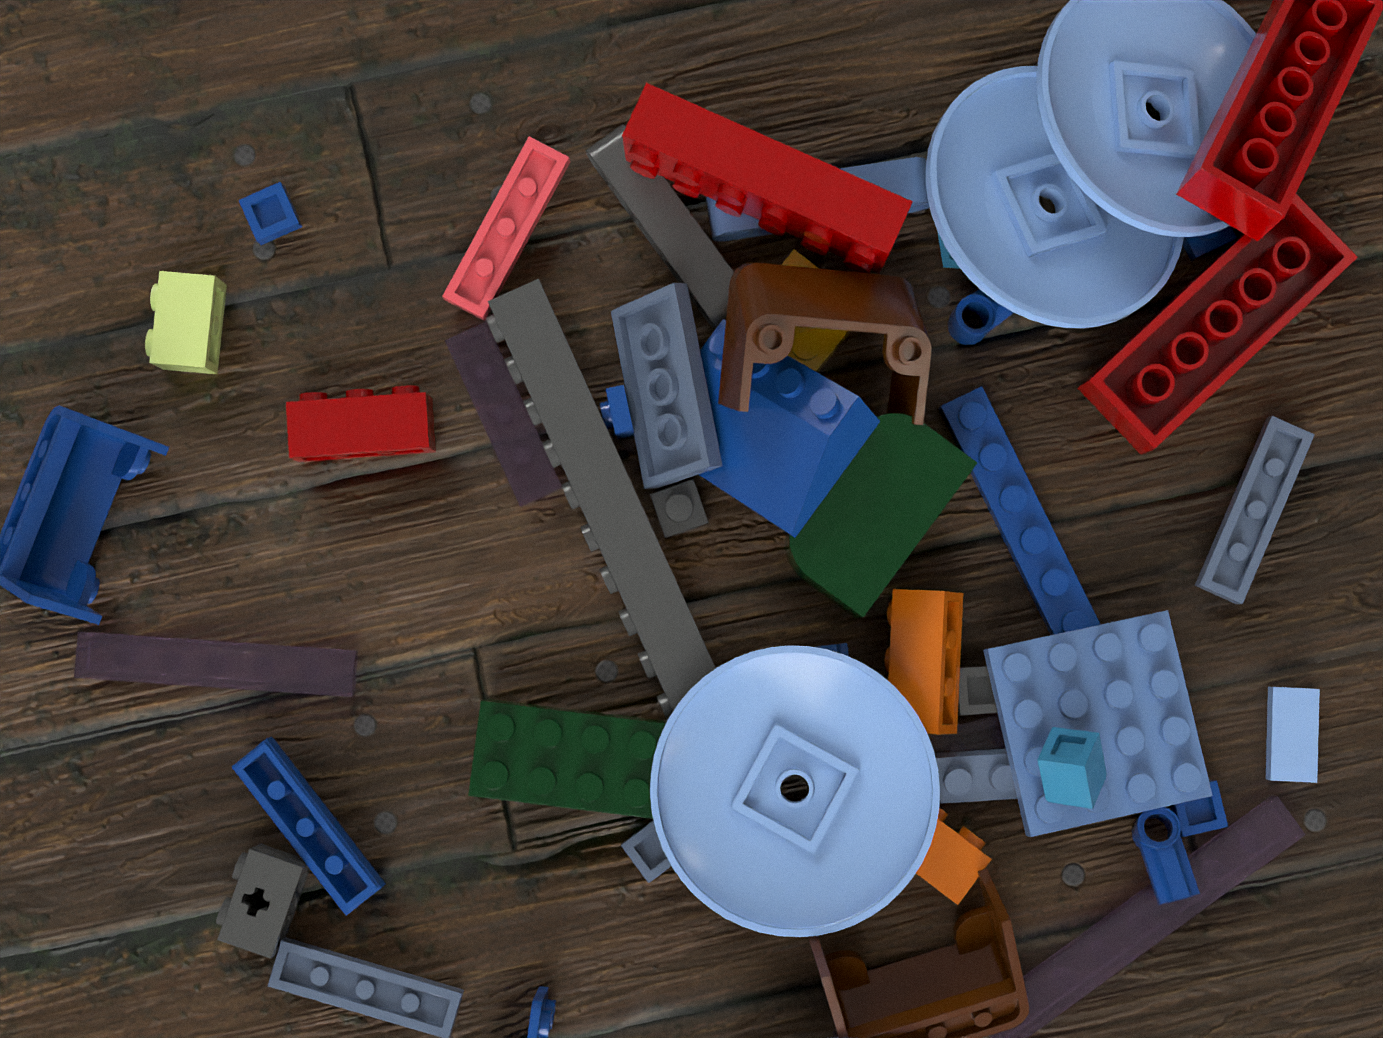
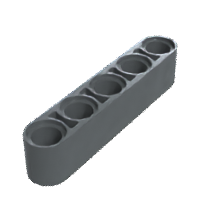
(667, 227)

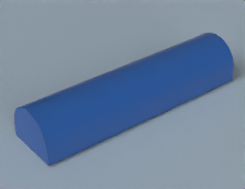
(308, 825)

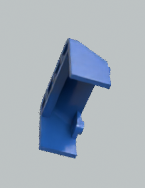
(64, 509)

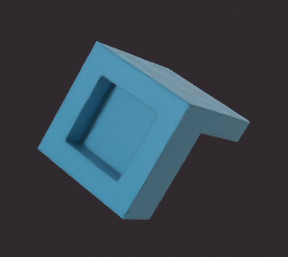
(1072, 767)

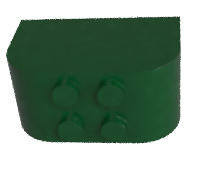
(877, 512)

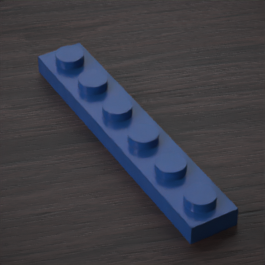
(1018, 514)

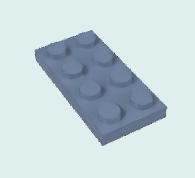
(666, 386)

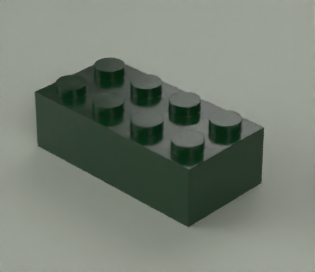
(564, 758)

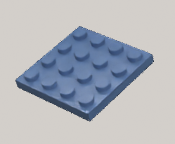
(1107, 681)

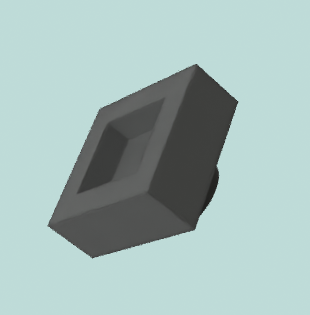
(679, 508)
(975, 692)

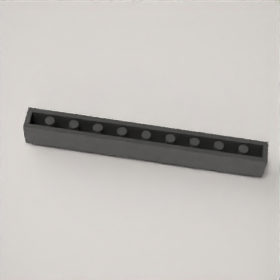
(602, 490)

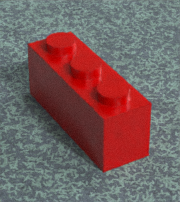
(360, 424)

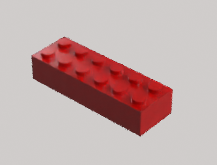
(1278, 111)
(763, 180)
(1215, 326)

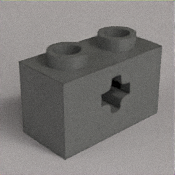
(263, 928)

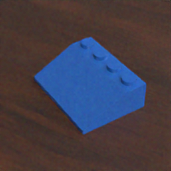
(789, 442)

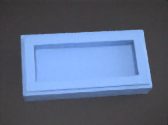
(1292, 734)

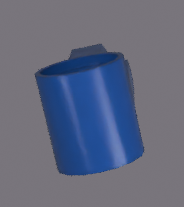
(989, 312)
(1166, 860)

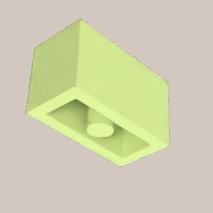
(186, 322)

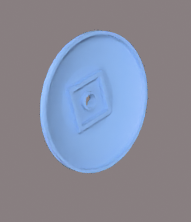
(1093, 92)
(984, 193)
(810, 860)

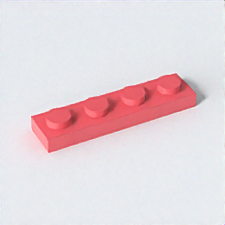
(506, 228)

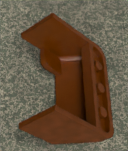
(775, 298)
(943, 993)

